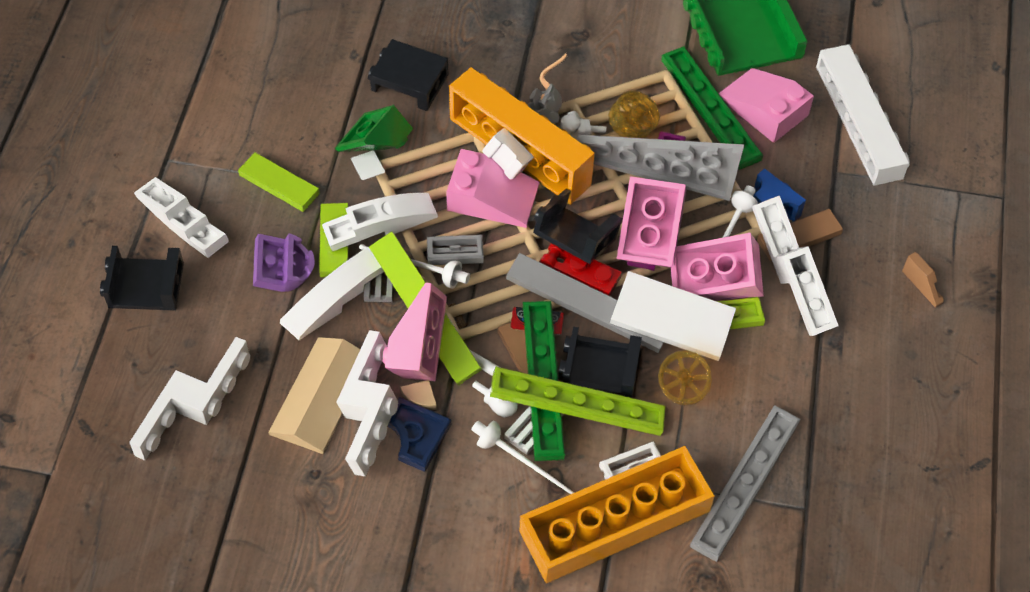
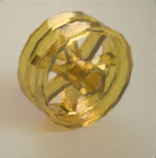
(629, 122)
(685, 377)

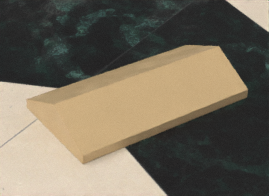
(311, 408)

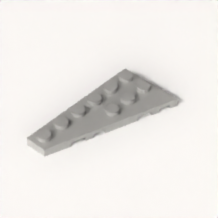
(699, 165)

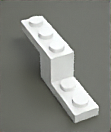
(795, 266)
(190, 398)
(367, 402)

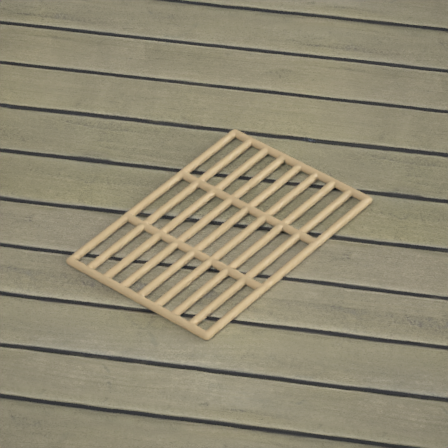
(526, 234)

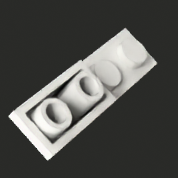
(377, 216)

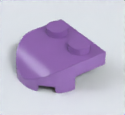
(281, 263)

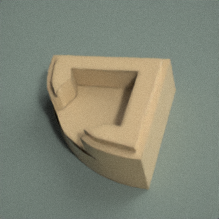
(420, 394)

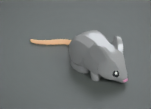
(547, 101)

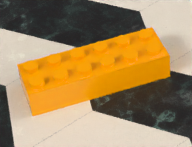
(486, 109)
(615, 514)

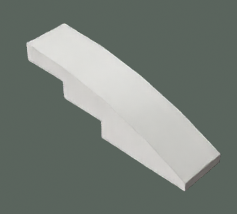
(181, 217)
(331, 294)

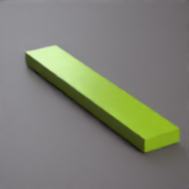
(408, 283)
(577, 401)

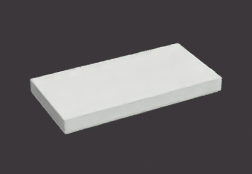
(673, 316)

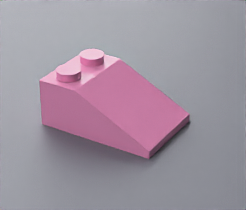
(768, 102)
(485, 192)
(651, 221)
(719, 268)
(417, 338)

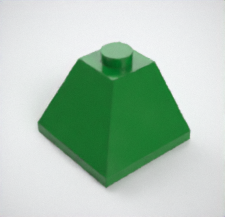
(377, 131)

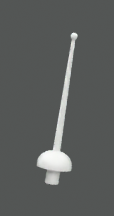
(742, 202)
(451, 273)
(491, 435)

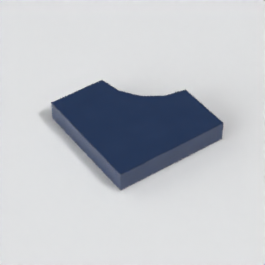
(419, 432)

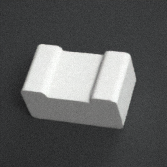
(508, 153)

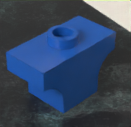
(769, 186)

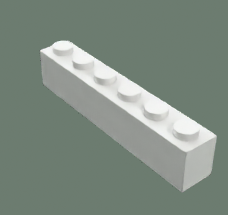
(862, 115)

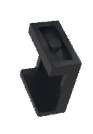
(410, 72)
(600, 363)

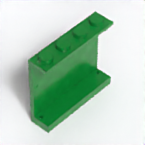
(746, 33)

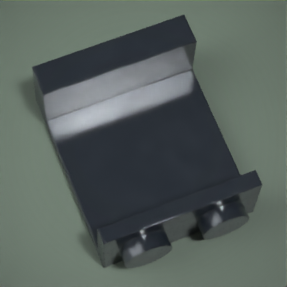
(572, 231)
(142, 282)

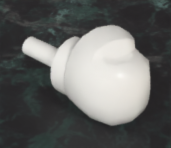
(577, 126)
(500, 407)

